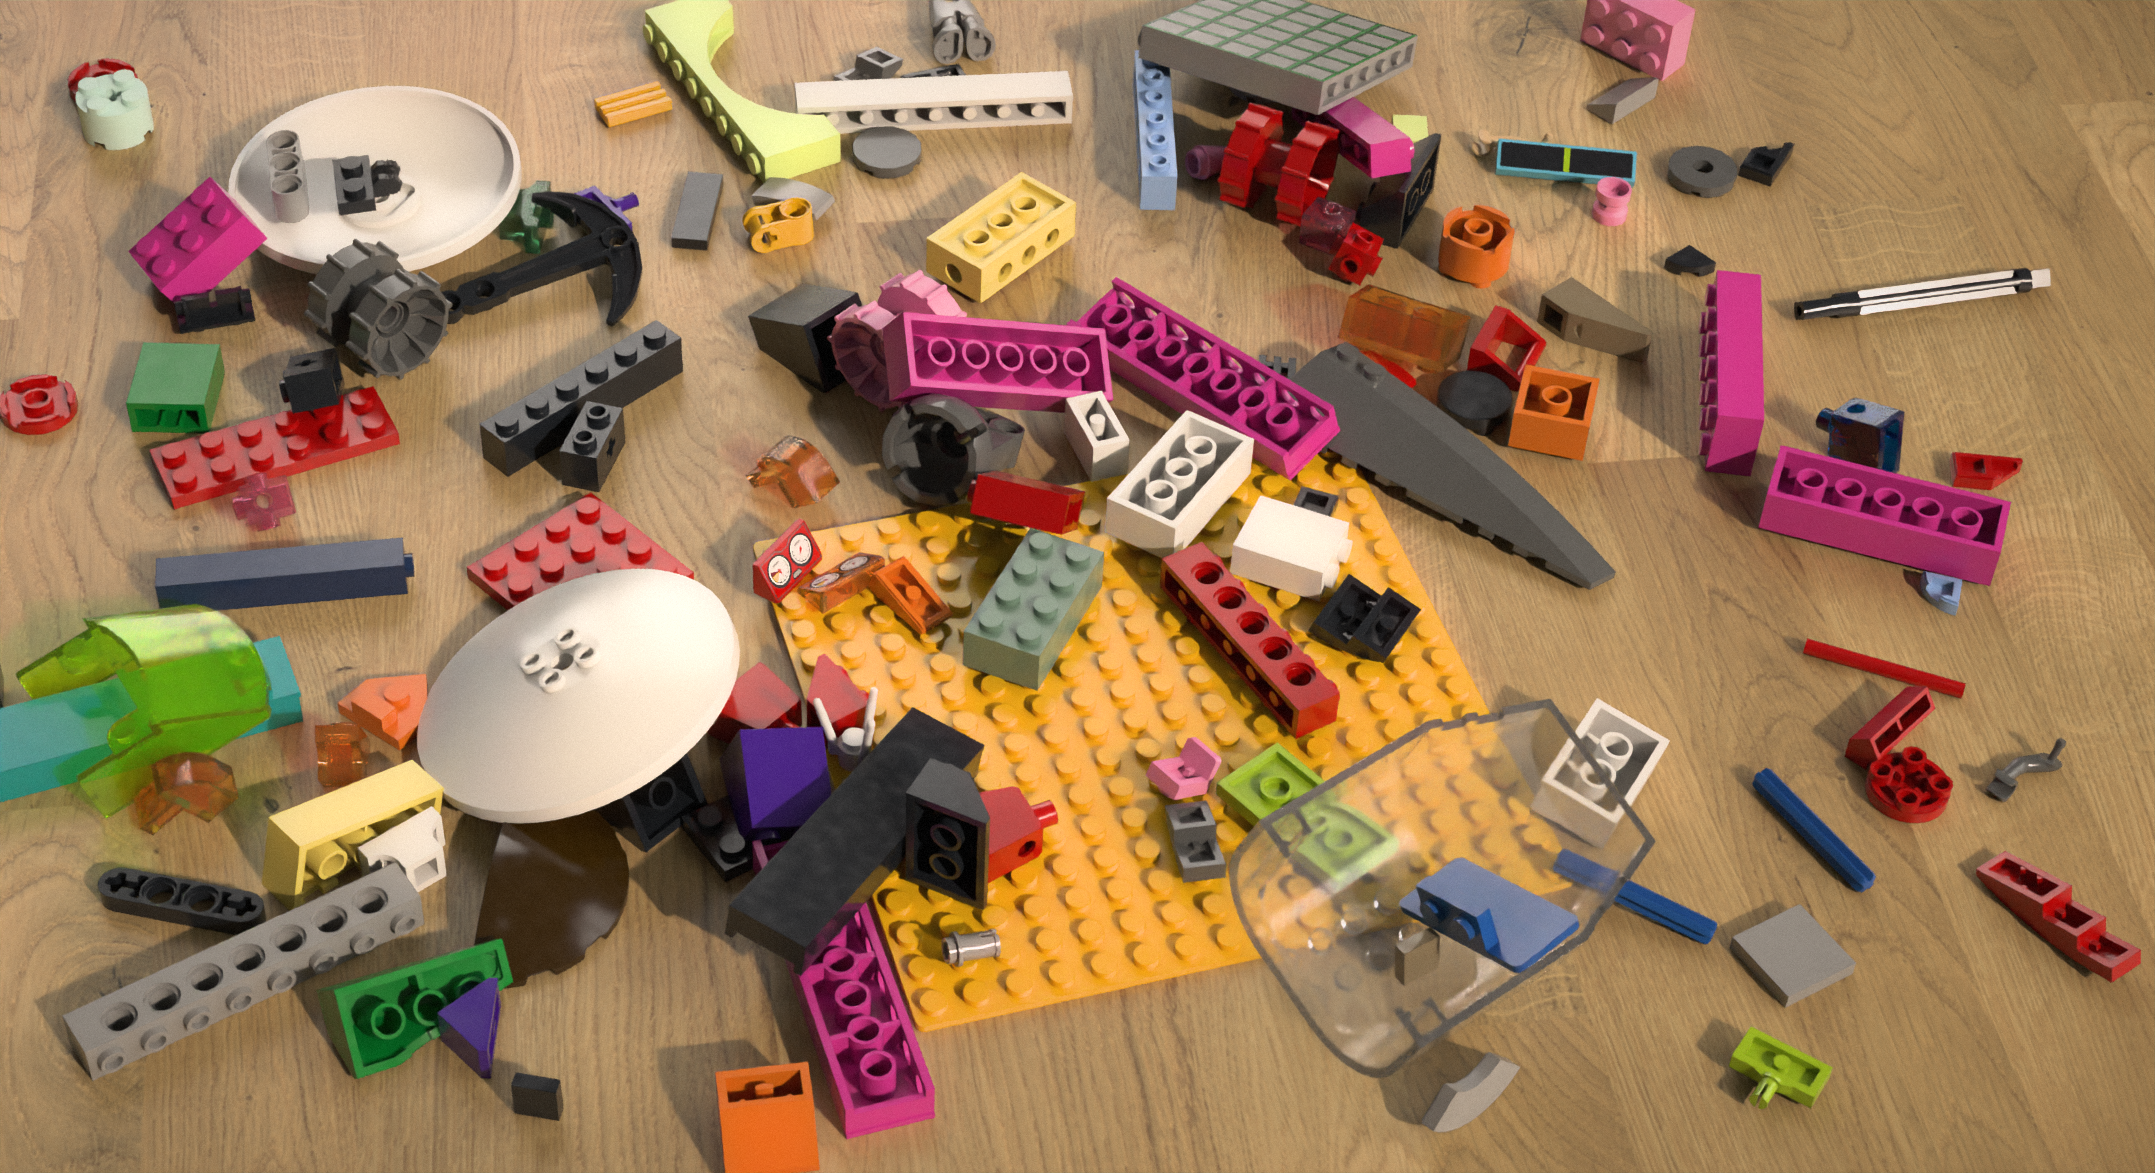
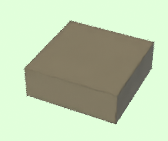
(1417, 956)

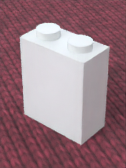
(1291, 548)

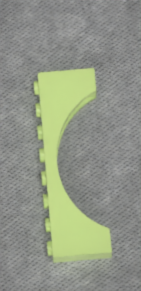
(767, 139)

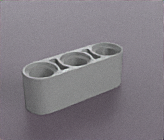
(287, 176)

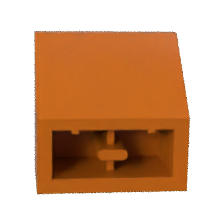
(767, 1119)

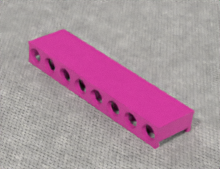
(1207, 381)
(860, 1028)

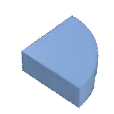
(1941, 591)

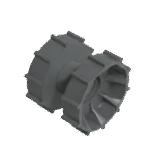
(378, 309)

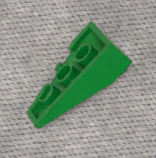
(394, 1012)

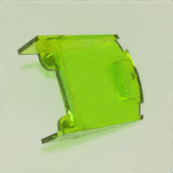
(186, 672)

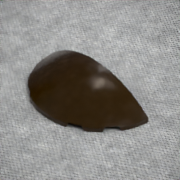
(553, 892)

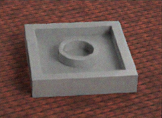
(1792, 955)

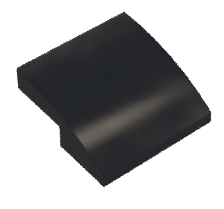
(1364, 620)

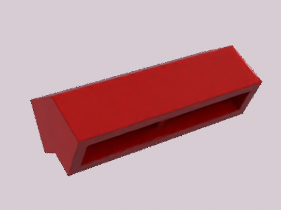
(1862, 746)

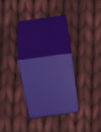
(472, 1025)

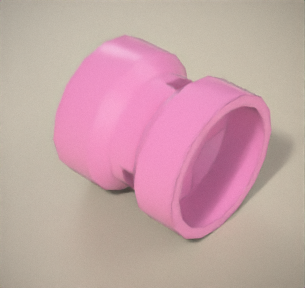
(1611, 201)

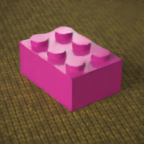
(198, 243)

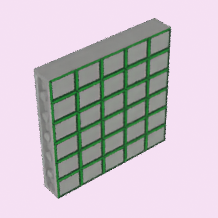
(1279, 49)

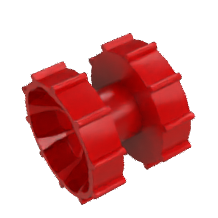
(1260, 159)

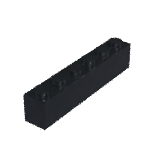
(610, 378)

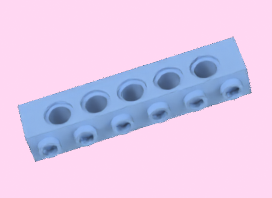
(1154, 135)

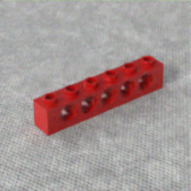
(1250, 640)

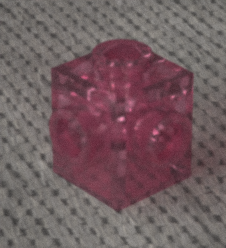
(277, 495)

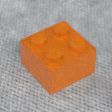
(1553, 412)

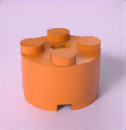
(1475, 245)

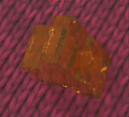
(341, 753)

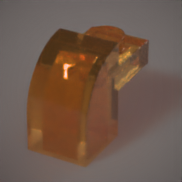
(797, 470)
(185, 783)

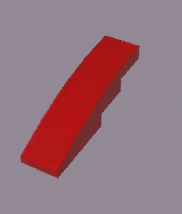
(2049, 910)

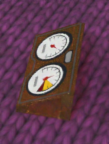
(841, 581)

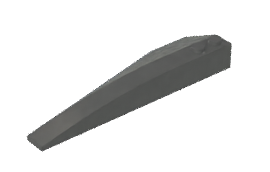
(1441, 462)

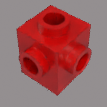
(1355, 254)

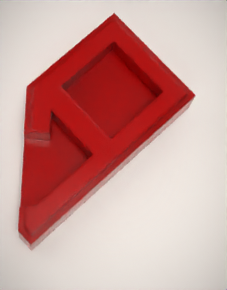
(1981, 470)

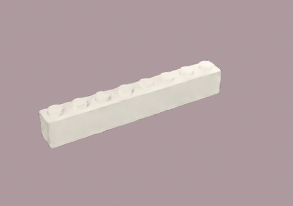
(940, 101)

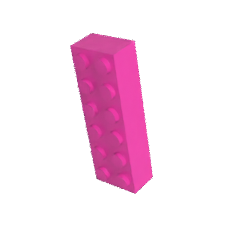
(994, 361)
(1731, 373)
(1885, 515)

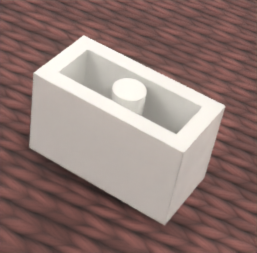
(1096, 436)

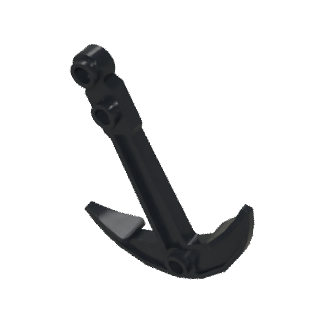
(588, 252)

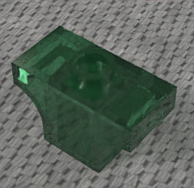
(528, 221)

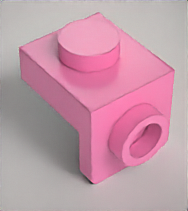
(1186, 774)

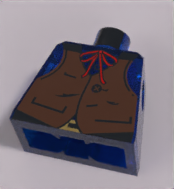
(1864, 433)

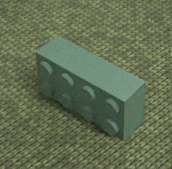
(1033, 609)

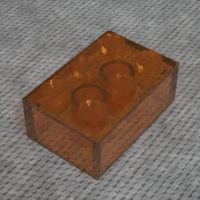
(1404, 329)

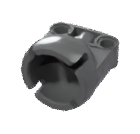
(945, 446)

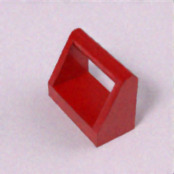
(1504, 327)

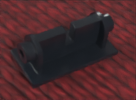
(198, 314)

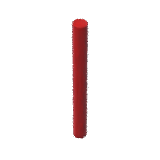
(1884, 668)

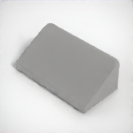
(1624, 99)

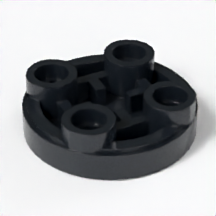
(1475, 400)

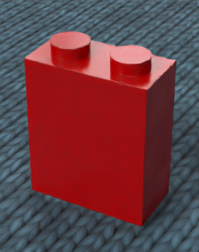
(1026, 502)

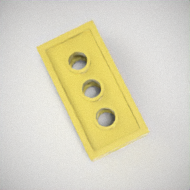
(1000, 237)

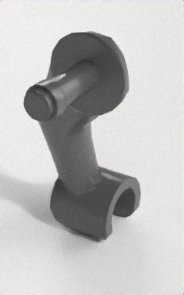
(2004, 781)

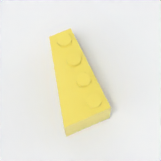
(322, 836)

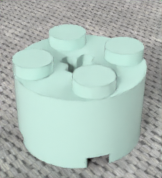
(114, 110)

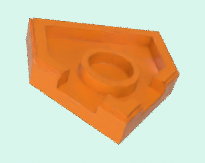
(388, 707)

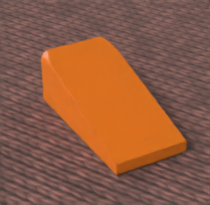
(909, 595)

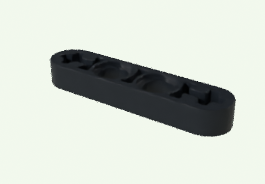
(185, 895)

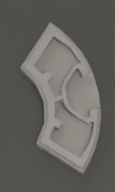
(1469, 1097)

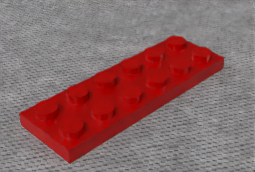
(273, 444)

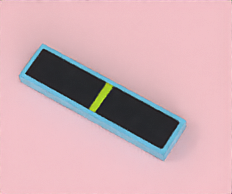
(1563, 162)

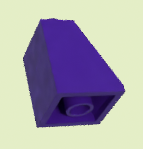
(775, 780)

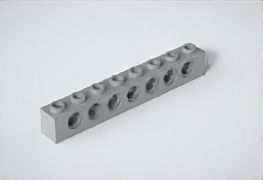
(243, 971)

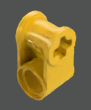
(782, 225)

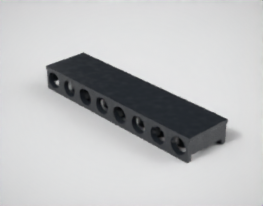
(845, 846)

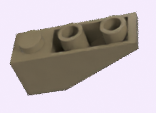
(1590, 321)

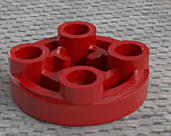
(1908, 786)

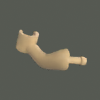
(1490, 141)

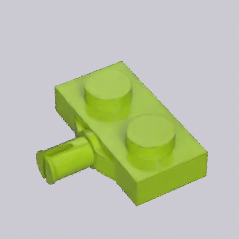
(1779, 1069)

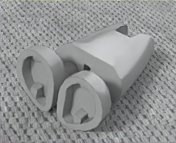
(957, 23)

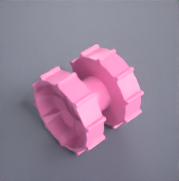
(859, 334)

